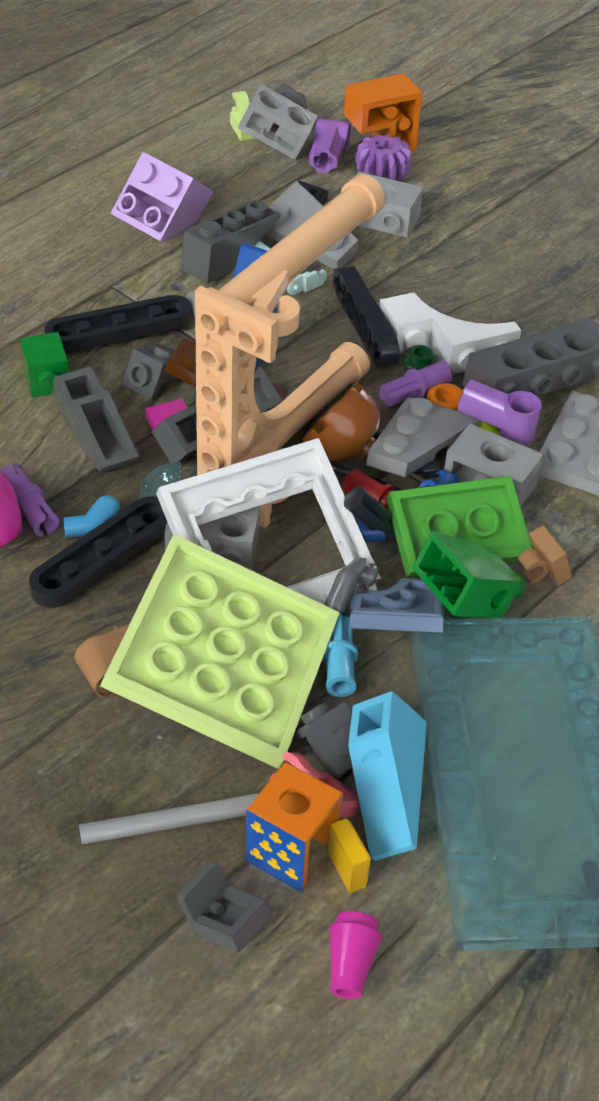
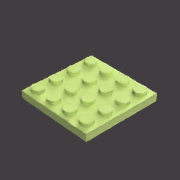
(222, 651)

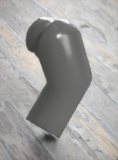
(346, 581)

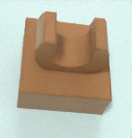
(544, 559)

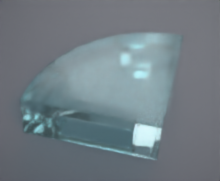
(160, 477)

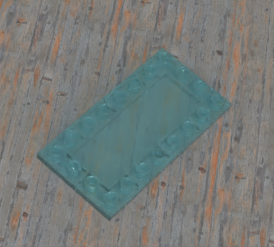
(515, 777)

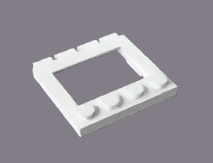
(262, 482)

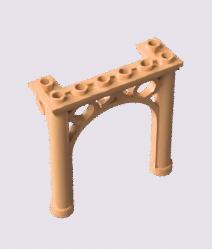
(239, 326)

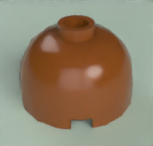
(348, 426)

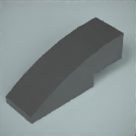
(93, 419)
(179, 432)

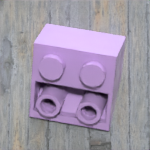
(160, 199)

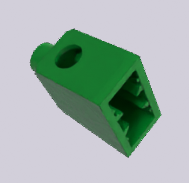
(467, 577)

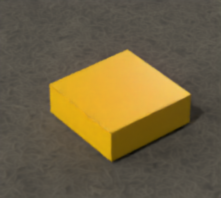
(349, 855)

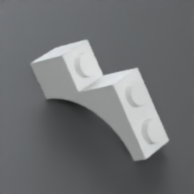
(446, 336)

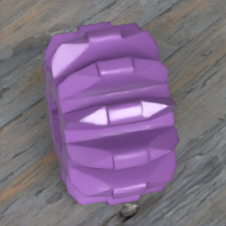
(384, 157)

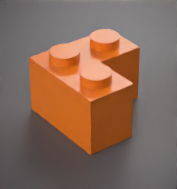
(385, 107)

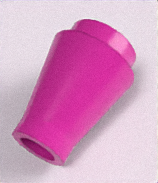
(352, 951)

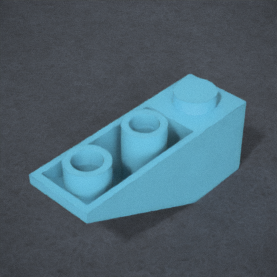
(388, 772)

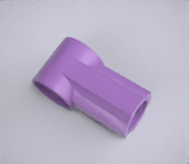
(330, 140)
(513, 413)

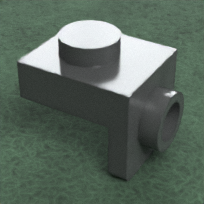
(147, 370)
(328, 736)
(222, 911)

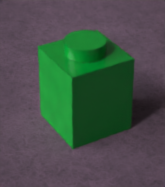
(42, 360)

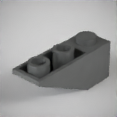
(214, 244)

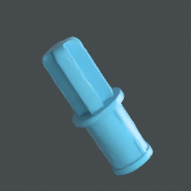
(340, 659)

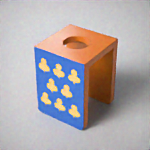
(284, 821)

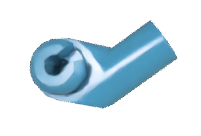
(101, 510)

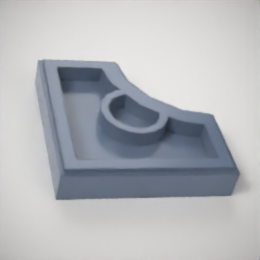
(403, 607)

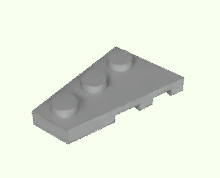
(295, 208)
(416, 436)

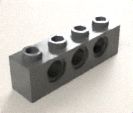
(539, 361)

